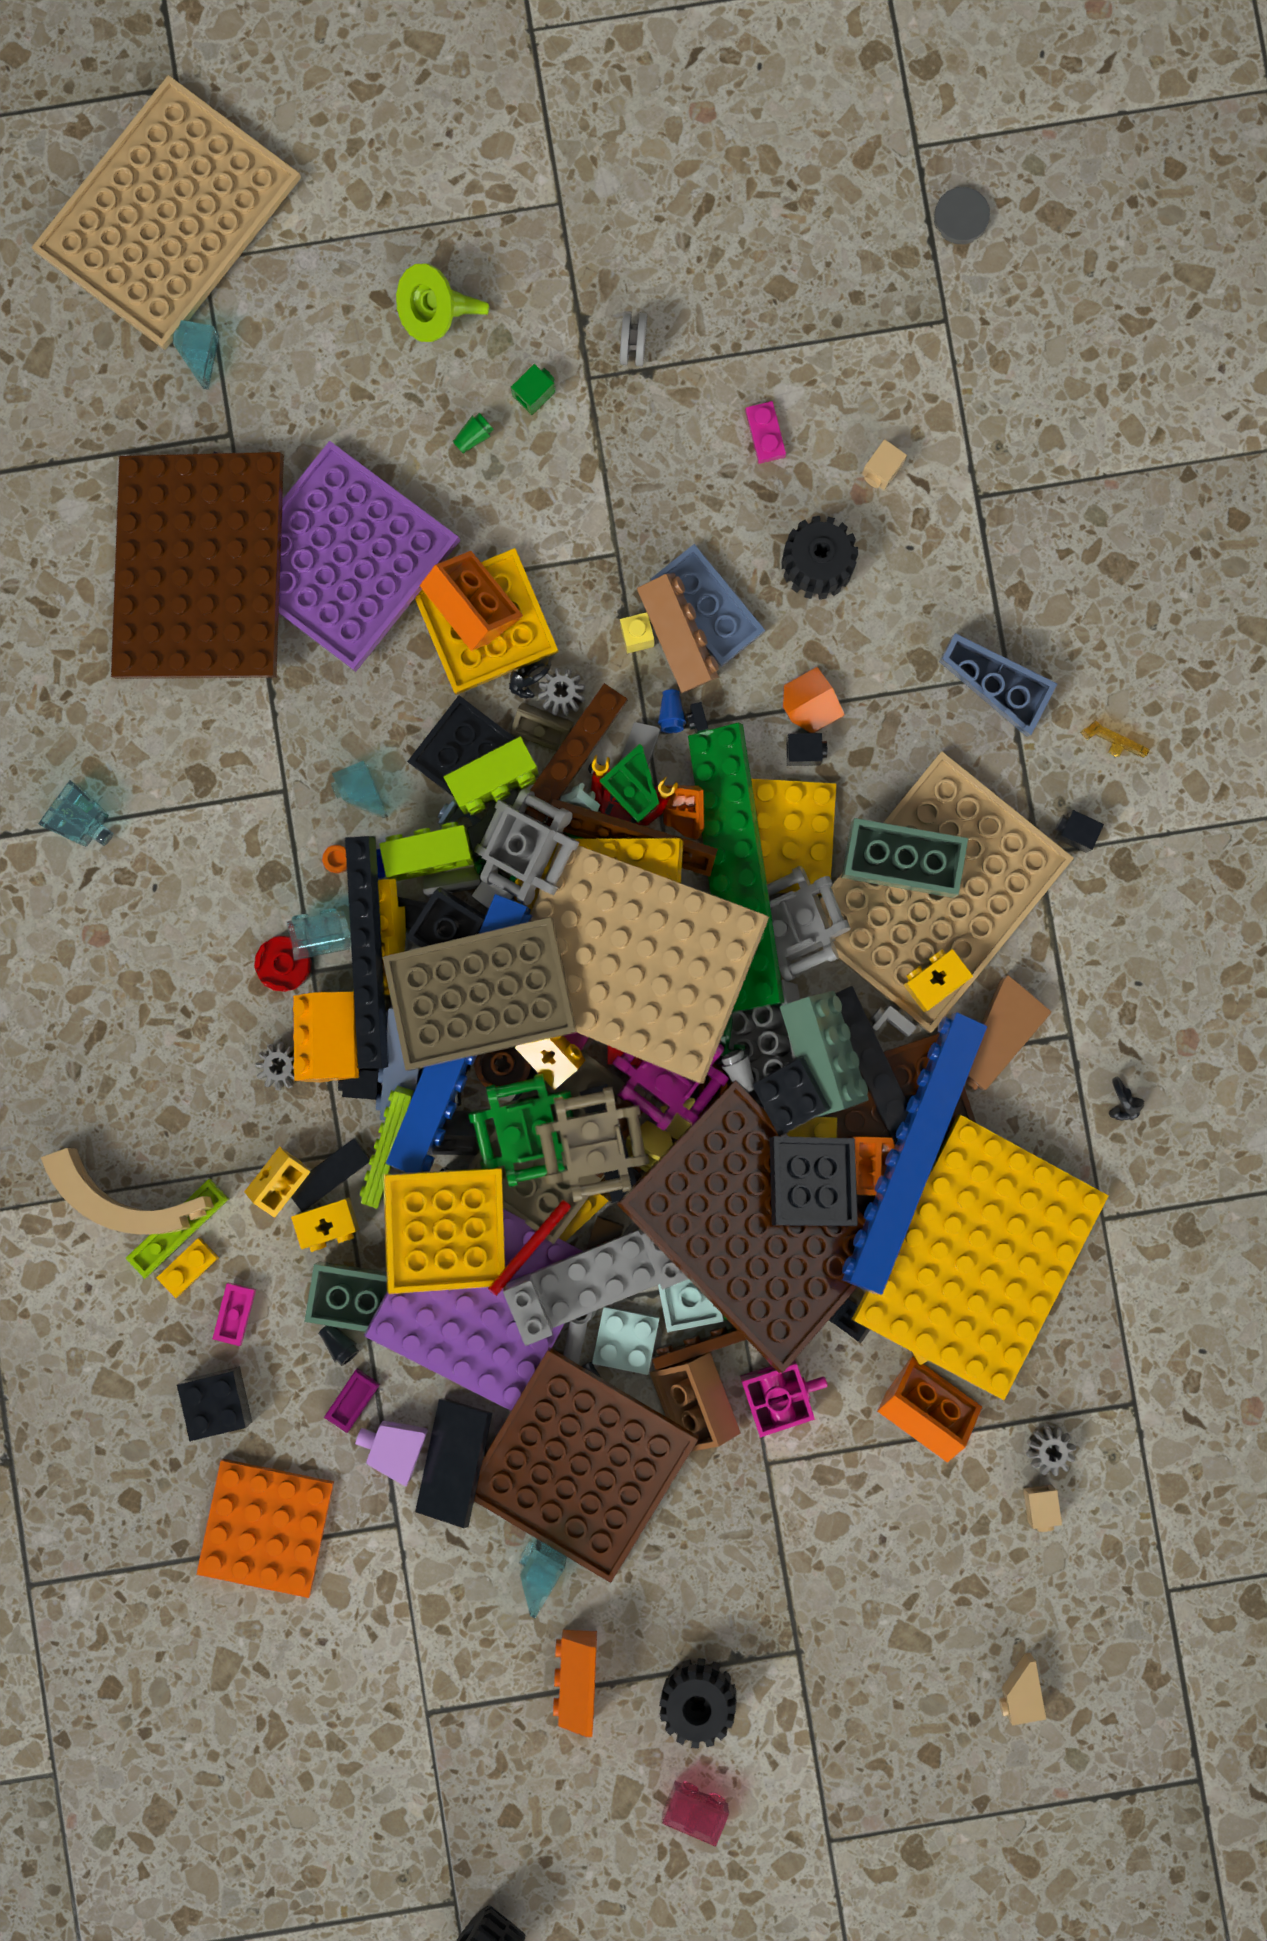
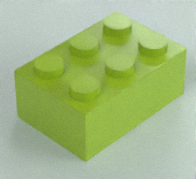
(492, 776)
(427, 852)

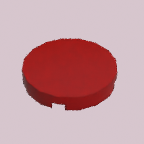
(277, 966)

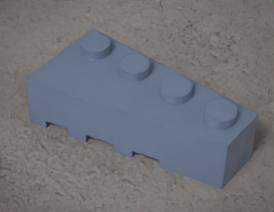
(1001, 683)
(395, 1072)

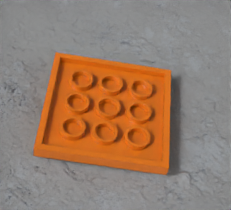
(265, 1528)

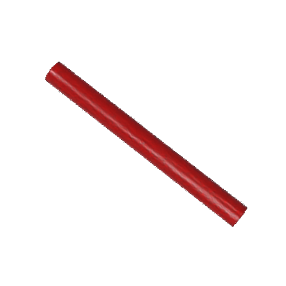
(528, 1249)

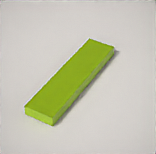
(159, 1247)

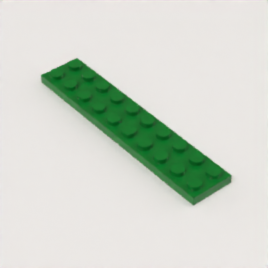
(738, 870)

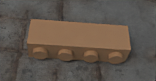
(678, 632)

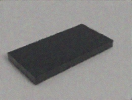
(453, 1462)

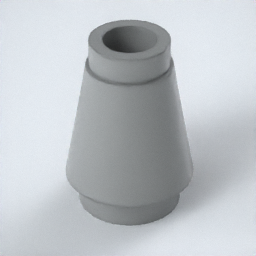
(738, 1068)

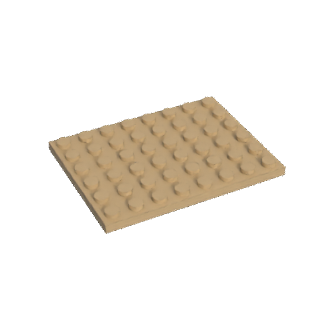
(166, 212)
(1002, 880)
(649, 959)

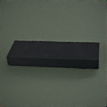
(330, 1174)

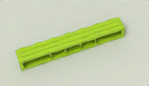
(374, 1188)

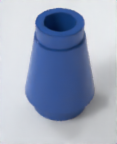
(671, 712)

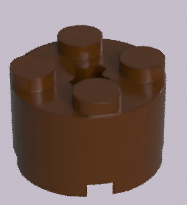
(489, 1072)

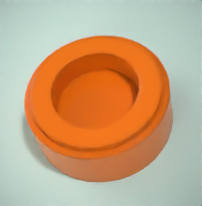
(335, 859)

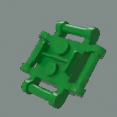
(516, 1128)

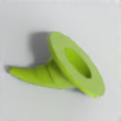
(429, 304)

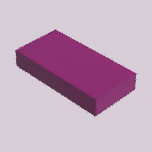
(352, 1400)

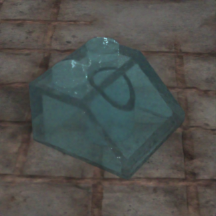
(318, 934)
(539, 1573)

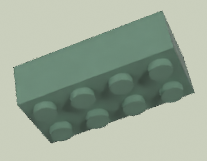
(904, 858)
(824, 1042)
(344, 1295)

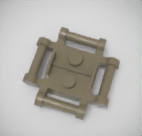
(592, 1144)

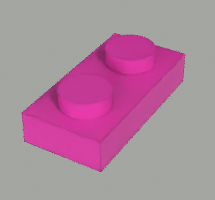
(765, 432)
(234, 1314)

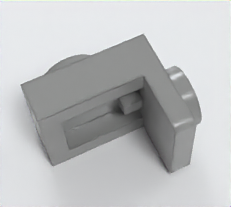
(900, 1020)

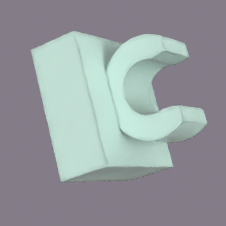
(580, 798)

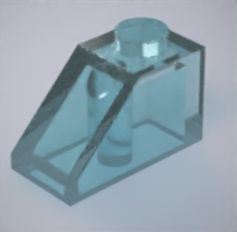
(198, 348)
(358, 789)

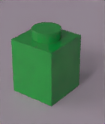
(533, 388)

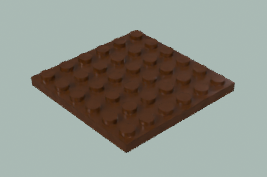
(581, 1464)

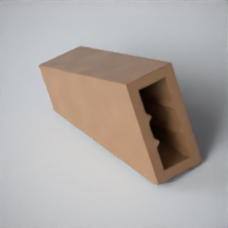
(1010, 1023)

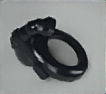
(522, 679)
(1131, 1104)

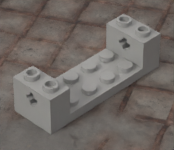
(587, 1283)

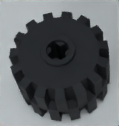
(813, 572)
(699, 1719)
(491, 1926)

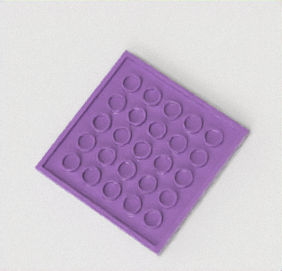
(352, 555)
(470, 1330)

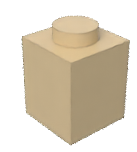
(883, 465)
(1042, 1507)

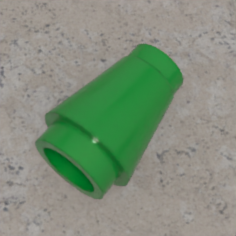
(473, 433)

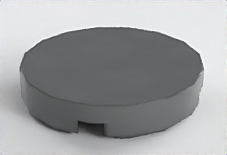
(962, 215)

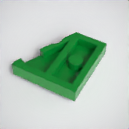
(632, 785)

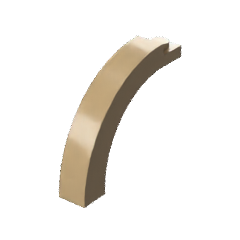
(81, 1192)

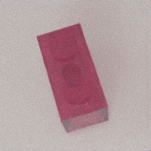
(695, 1812)

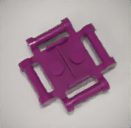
(667, 1088)

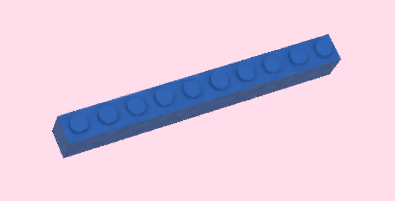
(439, 1083)
(914, 1153)

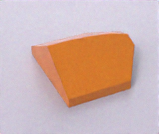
(811, 701)
(685, 810)
(870, 1162)

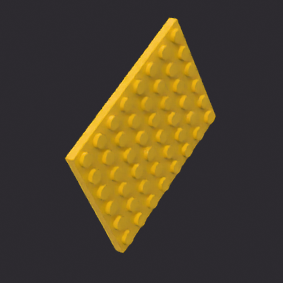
(983, 1257)

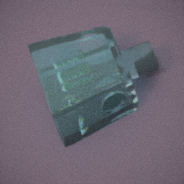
(77, 817)

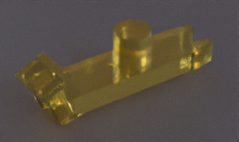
(1118, 741)

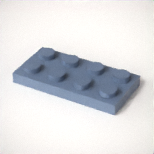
(717, 608)

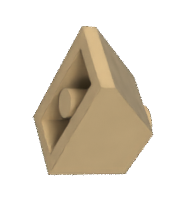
(1022, 1694)

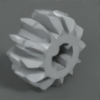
(550, 692)
(270, 1062)
(1051, 1462)

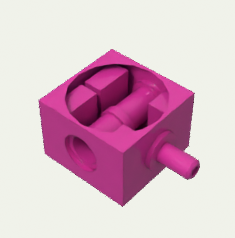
(779, 1398)

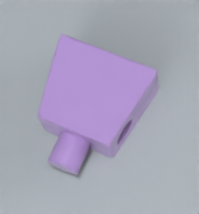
(393, 1449)

